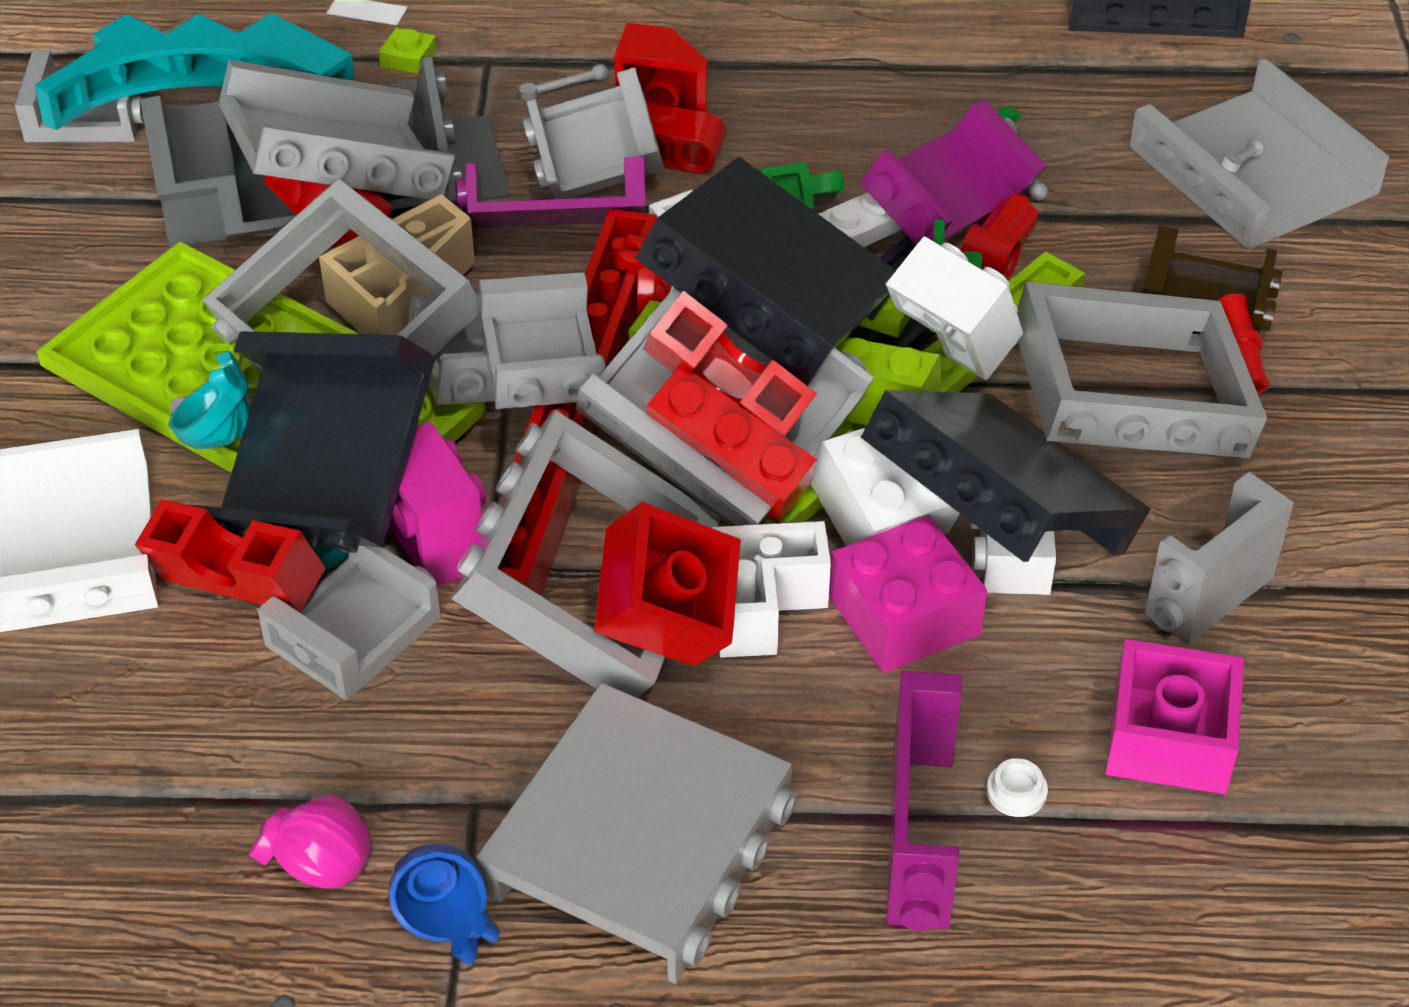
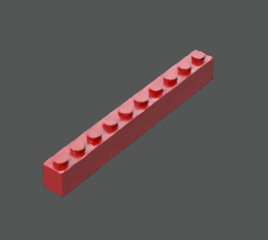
(611, 314)

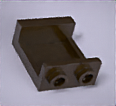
(1211, 279)

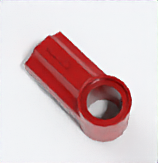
(1003, 234)

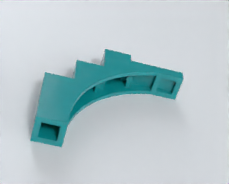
(141, 59)

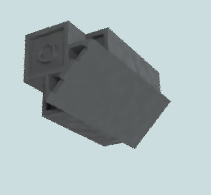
(216, 197)

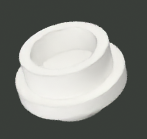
(1017, 788)

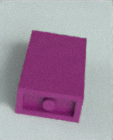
(954, 175)
(552, 210)
(925, 734)

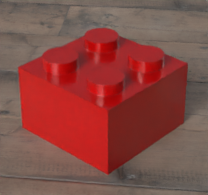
(668, 585)

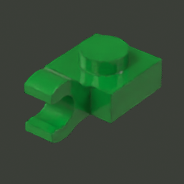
(797, 182)

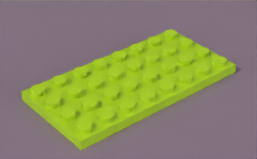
(159, 345)

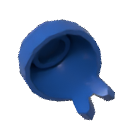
(442, 898)

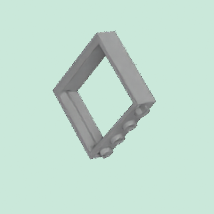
(316, 231)
(1130, 421)
(527, 614)

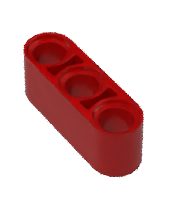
(687, 137)

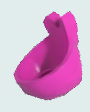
(316, 842)

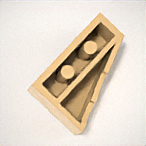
(376, 292)

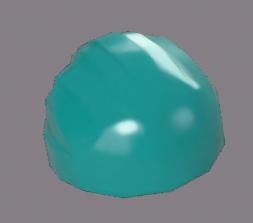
(216, 410)

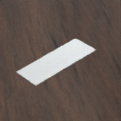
(368, 11)

